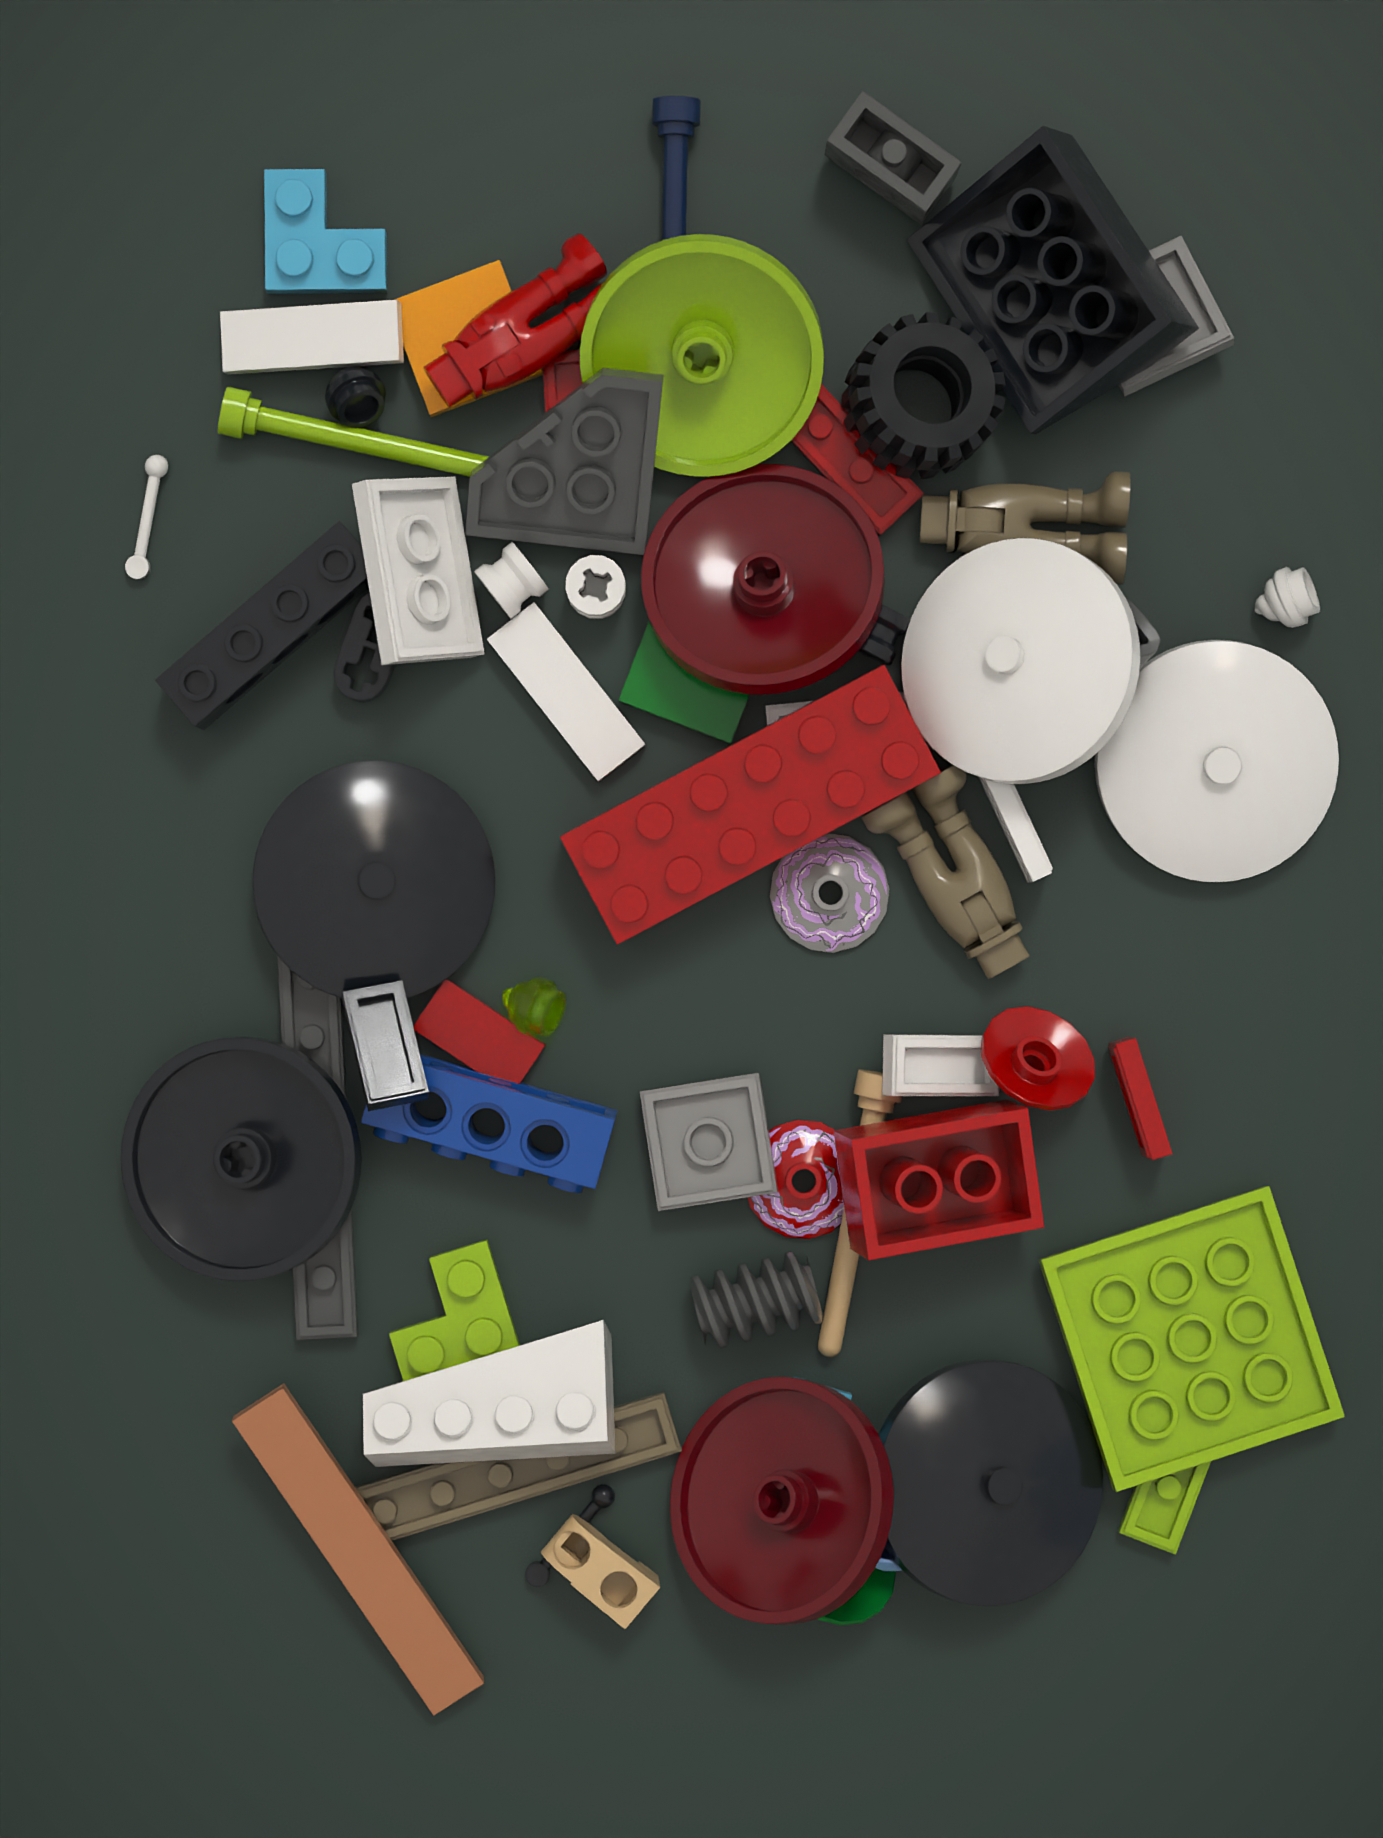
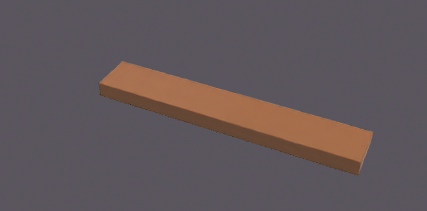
(358, 1549)

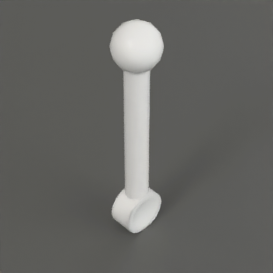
(137, 565)

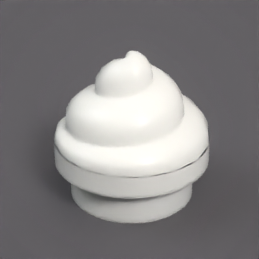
(1288, 598)

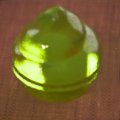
(535, 1006)

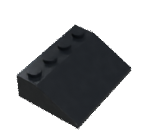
(1052, 279)

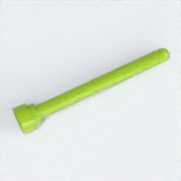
(245, 415)

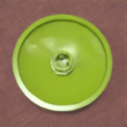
(727, 336)

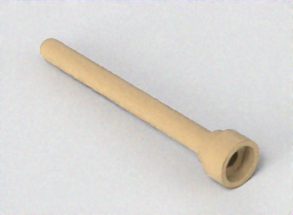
(845, 1263)

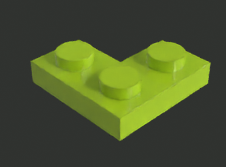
(475, 1316)

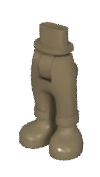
(1009, 509)
(974, 899)

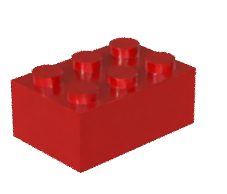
(939, 1179)

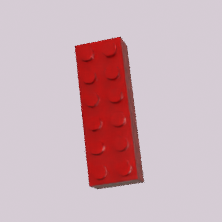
(750, 804)

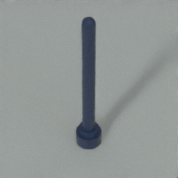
(675, 122)

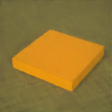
(438, 316)

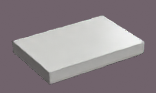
(418, 569)

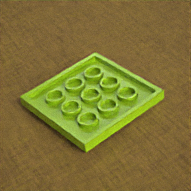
(1191, 1338)

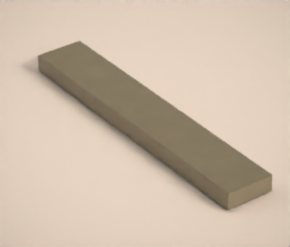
(454, 1491)

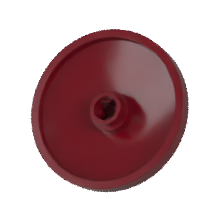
(763, 579)
(781, 1501)

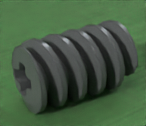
(756, 1299)

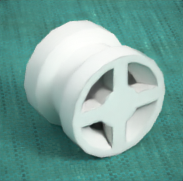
(511, 580)
(593, 600)

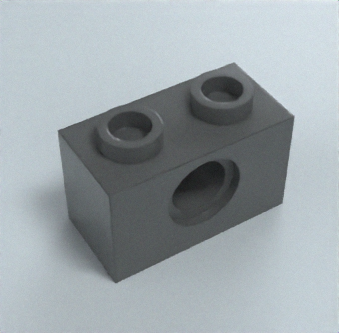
(892, 158)

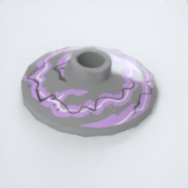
(818, 924)

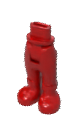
(499, 344)

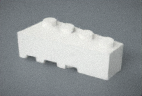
(504, 1406)

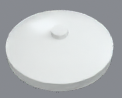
(1020, 661)
(1219, 762)

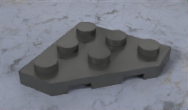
(576, 471)

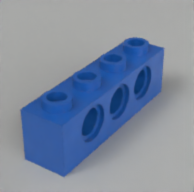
(582, 1124)

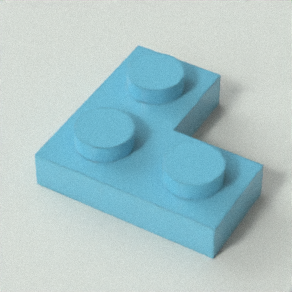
(304, 253)

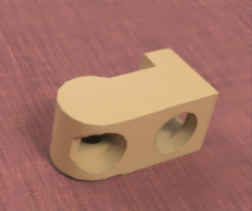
(601, 1570)

